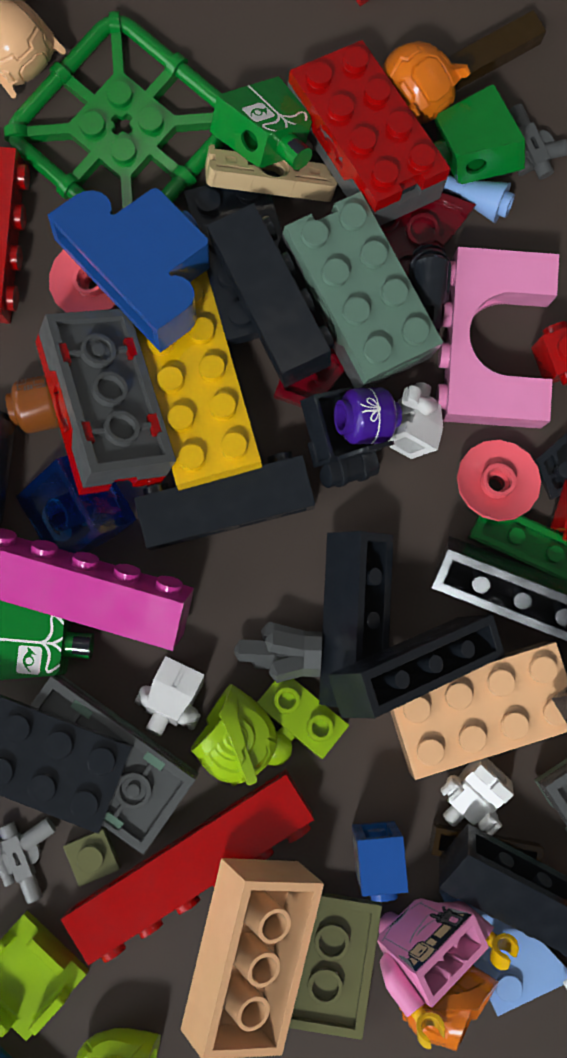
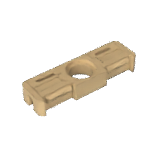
(232, 171)

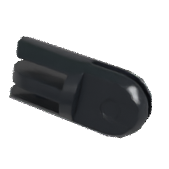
(431, 278)

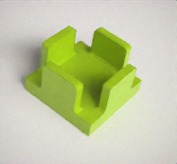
(34, 976)

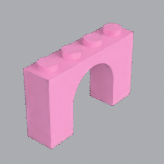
(469, 388)

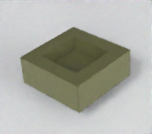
(92, 857)

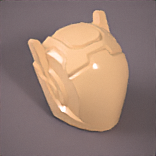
(24, 44)

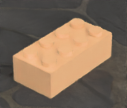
(484, 712)
(251, 958)

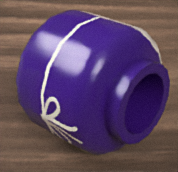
(367, 415)

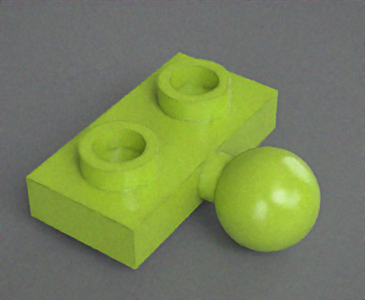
(301, 719)

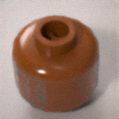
(31, 405)

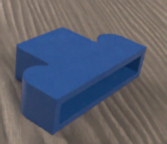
(137, 258)

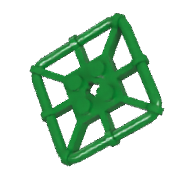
(116, 100)

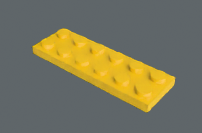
(202, 398)

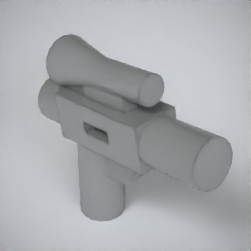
(20, 853)

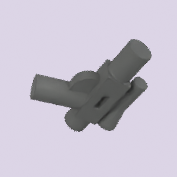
(538, 145)

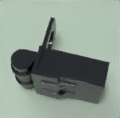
(339, 458)

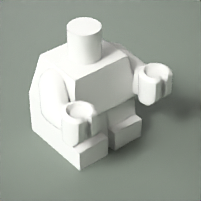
(420, 423)
(171, 697)
(477, 795)

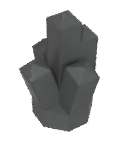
(284, 651)

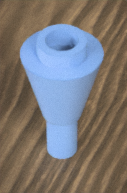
(490, 197)

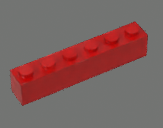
(186, 868)

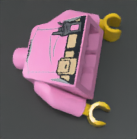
(431, 950)

